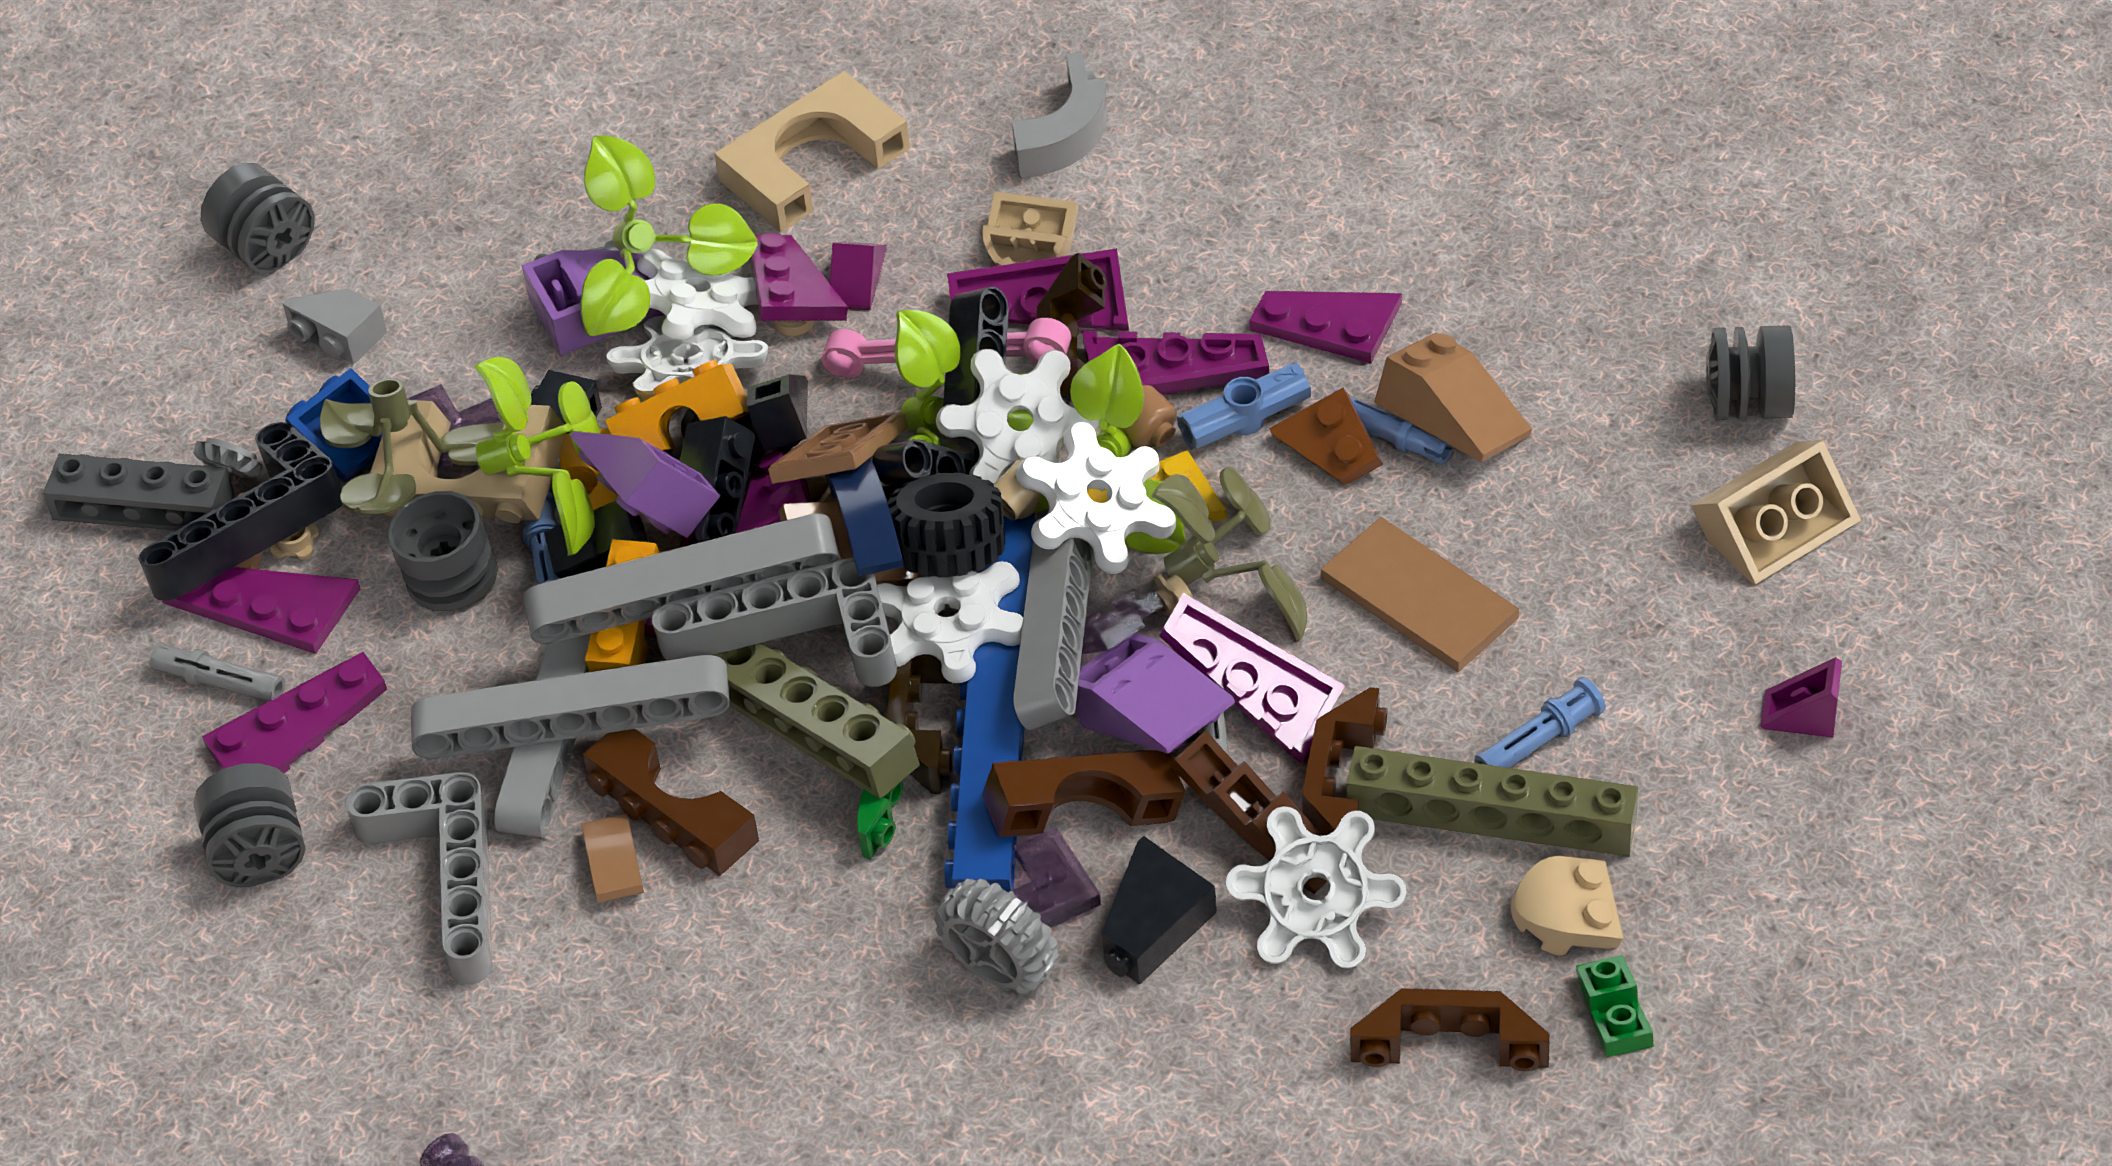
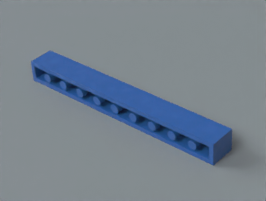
(989, 736)

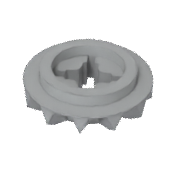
(227, 455)

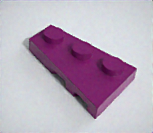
(766, 499)

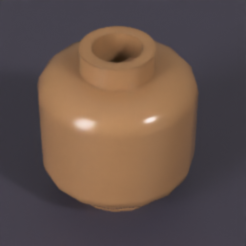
(1154, 422)

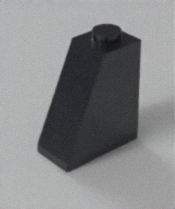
(1154, 912)

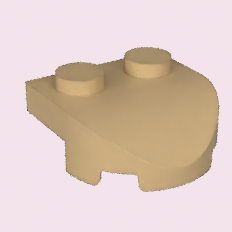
(1028, 228)
(1568, 905)

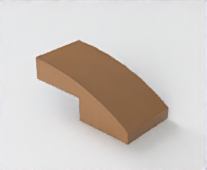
(612, 858)

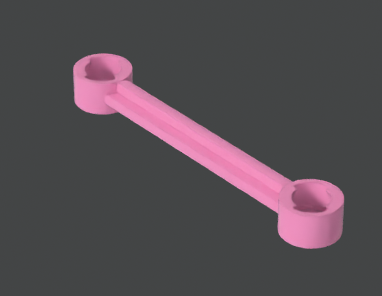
(849, 351)

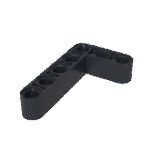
(980, 324)
(297, 495)

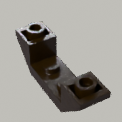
(1073, 296)
(904, 691)

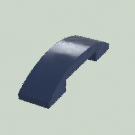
(866, 519)

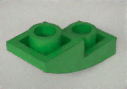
(876, 820)
(1614, 1006)

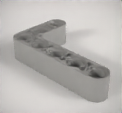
(780, 609)
(457, 812)

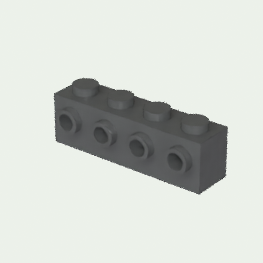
(134, 491)

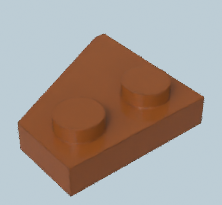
(1331, 437)

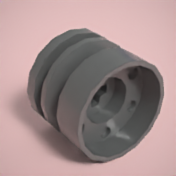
(257, 217)
(1752, 372)
(443, 551)
(249, 825)

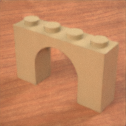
(833, 111)
(494, 495)

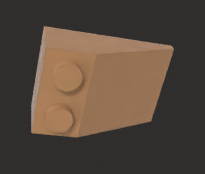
(1450, 397)

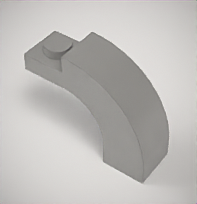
(1068, 133)

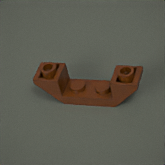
(1344, 727)
(1428, 1011)

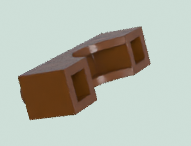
(1132, 784)
(709, 828)

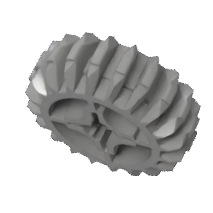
(996, 936)

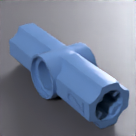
(1244, 406)

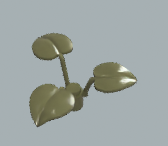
(389, 412)
(1198, 554)

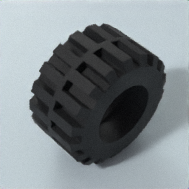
(948, 524)

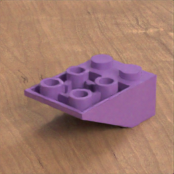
(556, 289)
(648, 480)
(1147, 695)

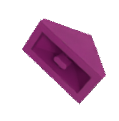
(856, 272)
(1804, 702)

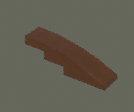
(1236, 795)

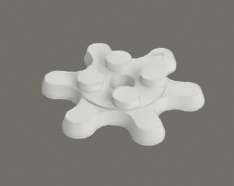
(713, 301)
(664, 357)
(1001, 395)
(1077, 516)
(958, 636)
(1307, 856)

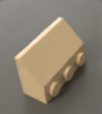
(1777, 510)

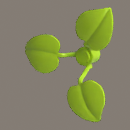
(610, 293)
(924, 352)
(1113, 393)
(509, 450)

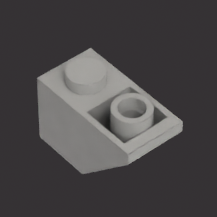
(337, 322)

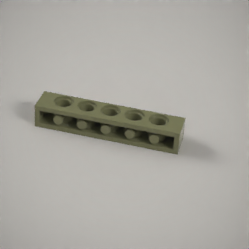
(819, 718)
(1494, 801)

